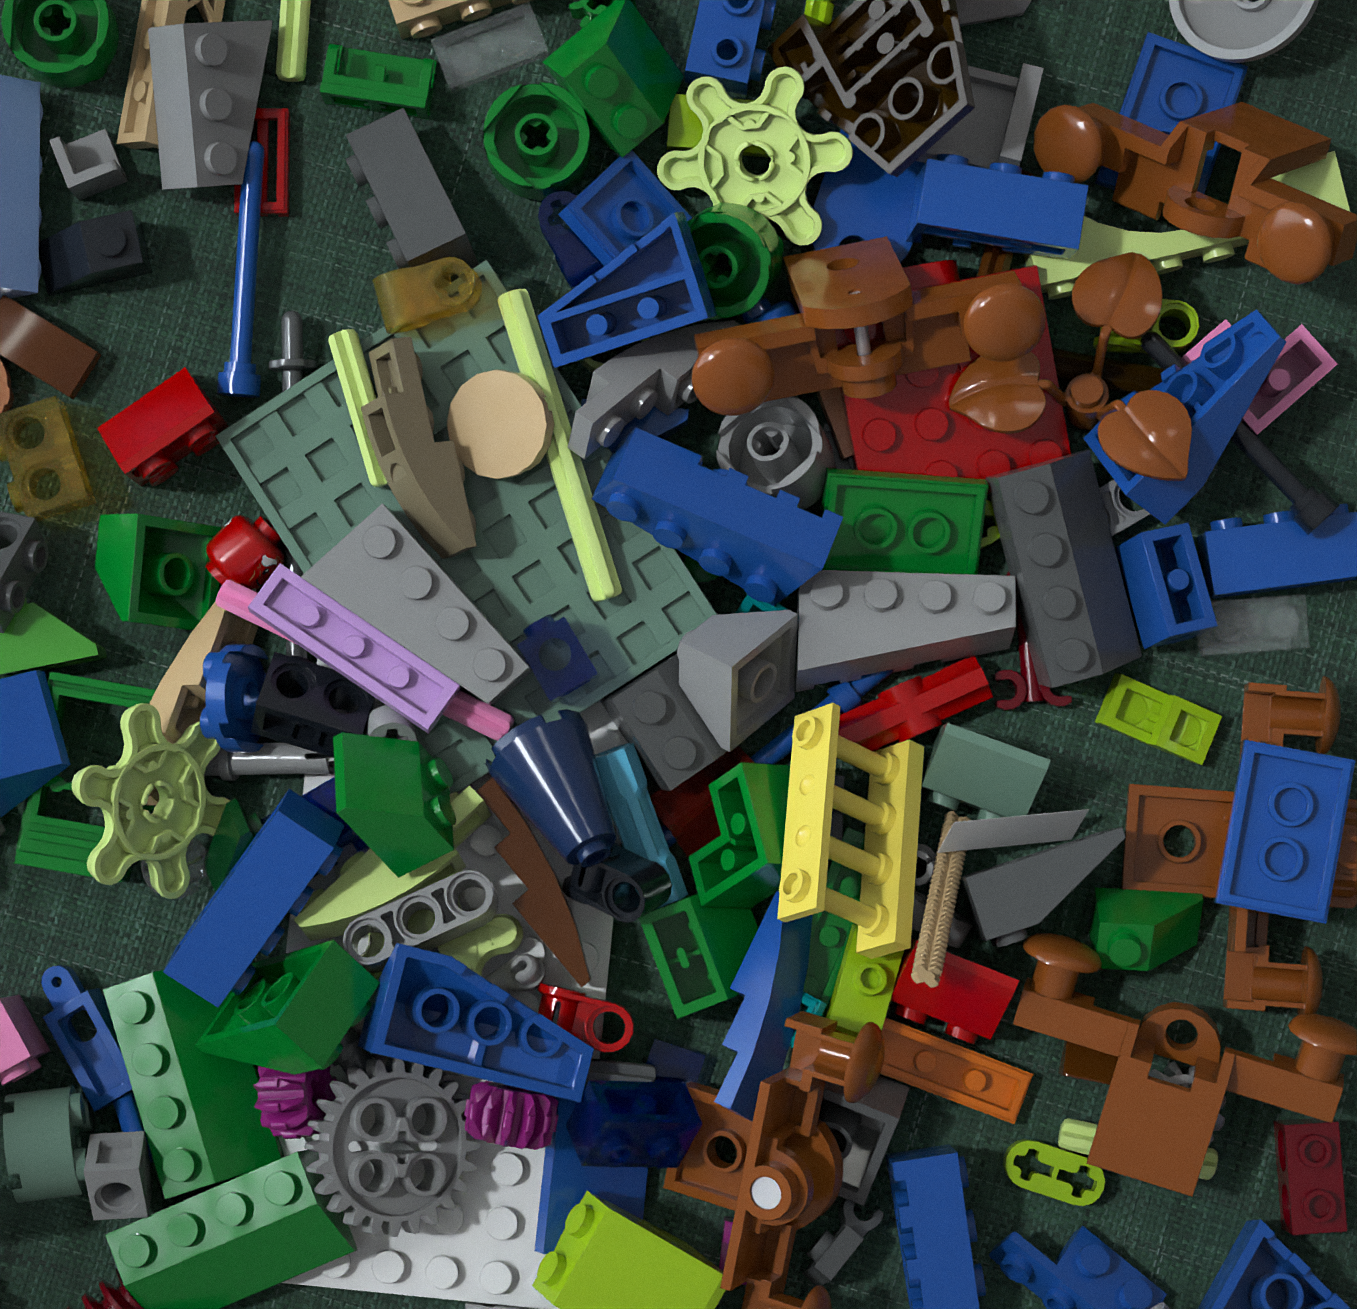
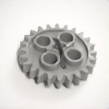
(391, 1196)

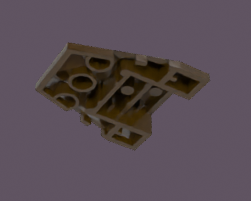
(884, 74)

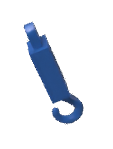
(95, 1062)

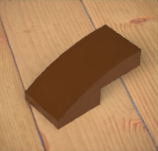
(44, 349)

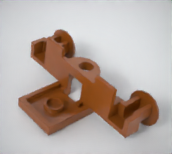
(1285, 227)
(1152, 1125)

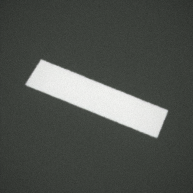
(1012, 830)

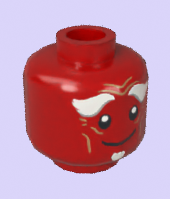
(245, 552)

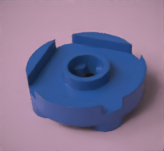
(231, 695)

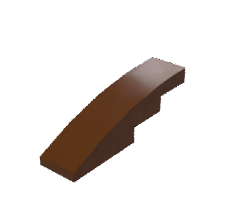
(544, 901)

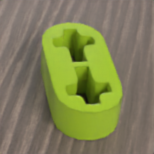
(1049, 1184)

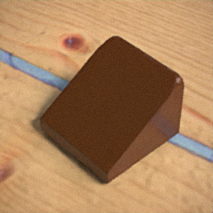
(1087, 1063)

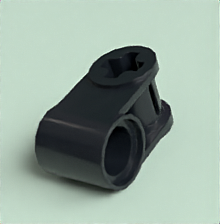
(613, 883)

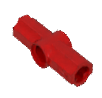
(916, 705)

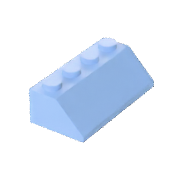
(19, 186)

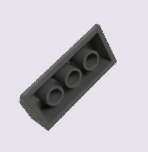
(1064, 569)

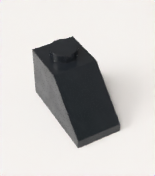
(95, 253)

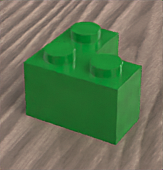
(747, 856)

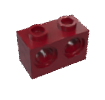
(1310, 1176)

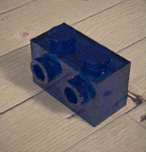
(633, 1124)

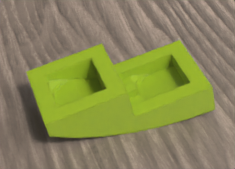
(1158, 719)

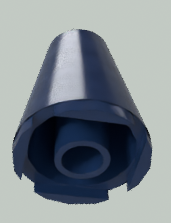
(557, 785)

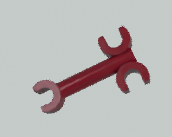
(1026, 684)

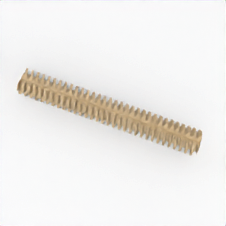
(939, 910)

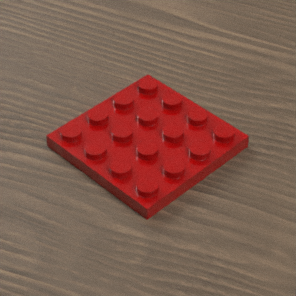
(920, 435)

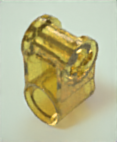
(416, 294)

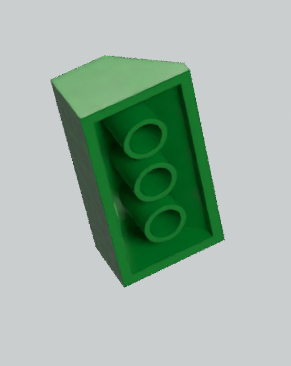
(189, 1101)
(232, 1239)

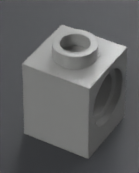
(118, 1175)

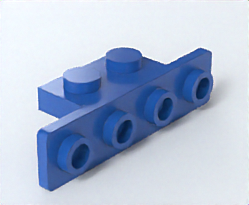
(1080, 1278)

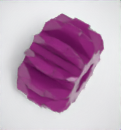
(291, 1100)
(510, 1116)

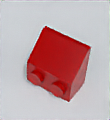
(967, 996)

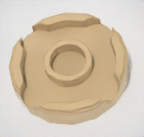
(500, 424)

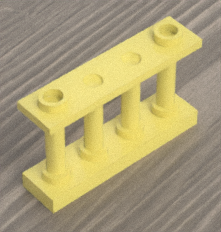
(890, 832)

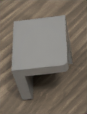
(89, 164)

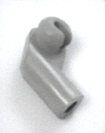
(519, 974)

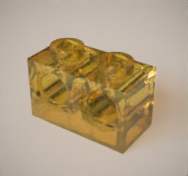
(56, 454)

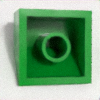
(618, 76)
(394, 799)

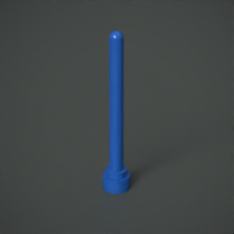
(239, 374)

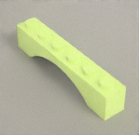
(1169, 248)

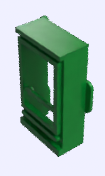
(60, 842)

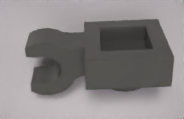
(833, 1250)

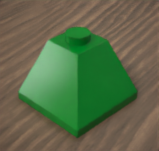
(156, 569)

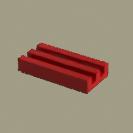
(281, 206)

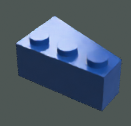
(997, 207)
(632, 298)

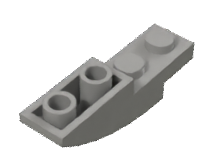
(635, 381)

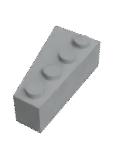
(409, 597)
(896, 620)

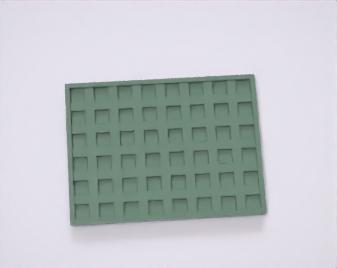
(315, 490)

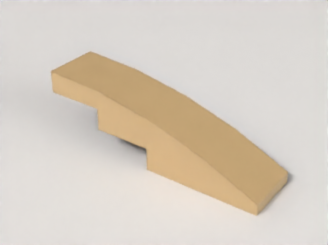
(183, 687)

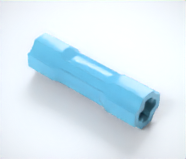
(634, 812)

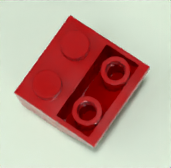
(163, 429)

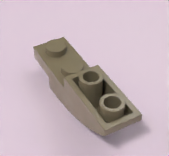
(420, 473)

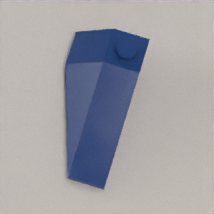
(1216, 395)
(459, 1022)

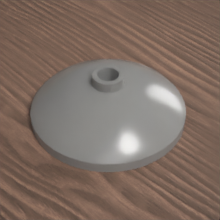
(1241, 28)

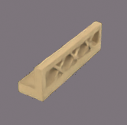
(138, 115)

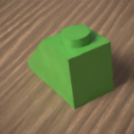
(43, 642)

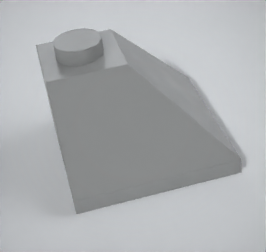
(739, 671)

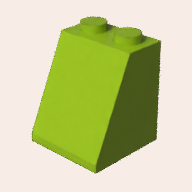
(624, 1263)

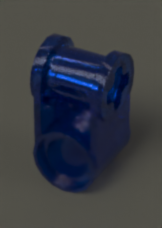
(570, 252)

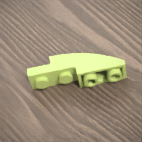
(370, 884)

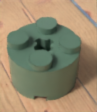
(47, 1142)

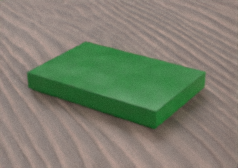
(905, 522)

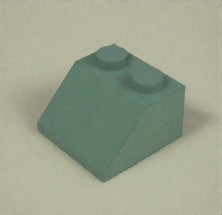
(981, 774)

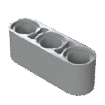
(439, 898)

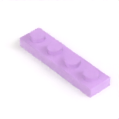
(354, 648)

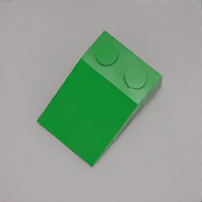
(293, 1011)

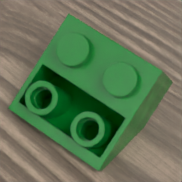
(698, 950)

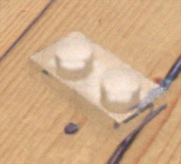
(490, 47)
(1257, 626)

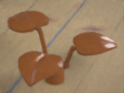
(1143, 437)

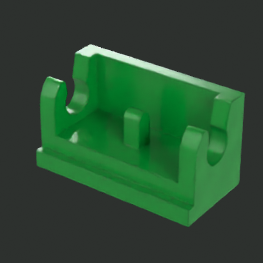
(378, 81)

